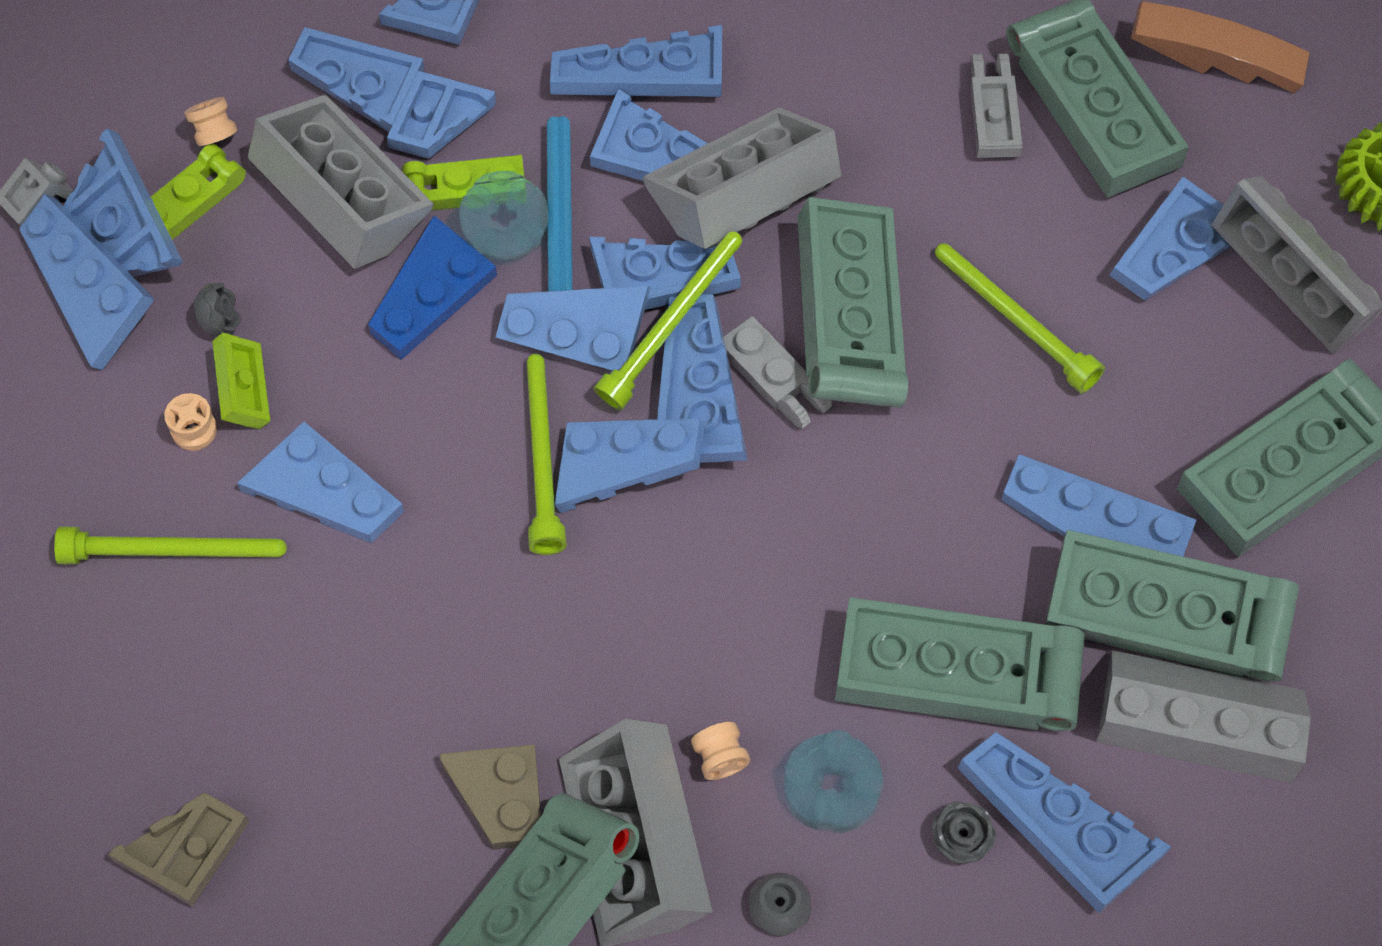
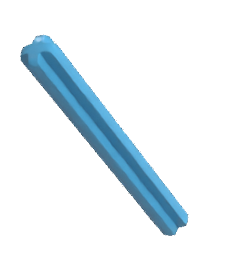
(559, 204)

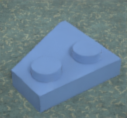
(436, 114)

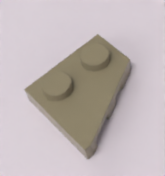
(498, 789)
(184, 847)

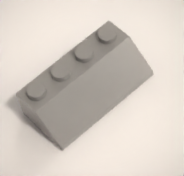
(745, 176)
(337, 179)
(1297, 263)
(1204, 717)
(637, 779)

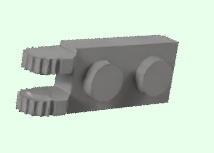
(995, 109)
(771, 370)

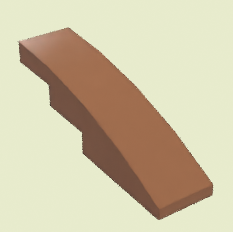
(1211, 41)

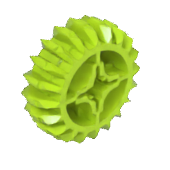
(1361, 175)

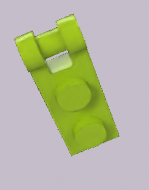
(457, 177)
(191, 194)

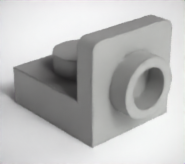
(28, 186)

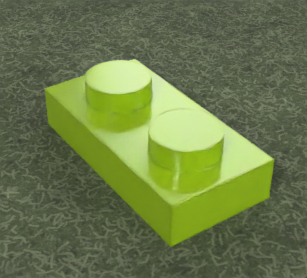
(241, 381)

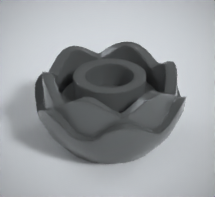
(216, 309)
(966, 817)
(774, 918)

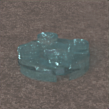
(520, 197)
(828, 809)

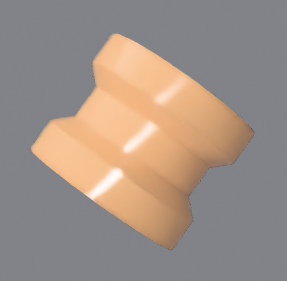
(210, 121)
(187, 410)
(720, 750)

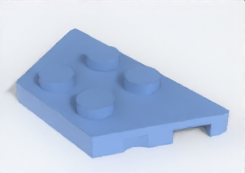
(120, 212)

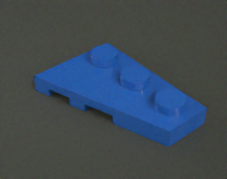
(429, 288)

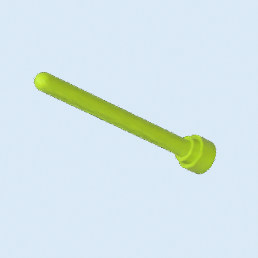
(1080, 370)
(617, 386)
(546, 533)
(76, 545)

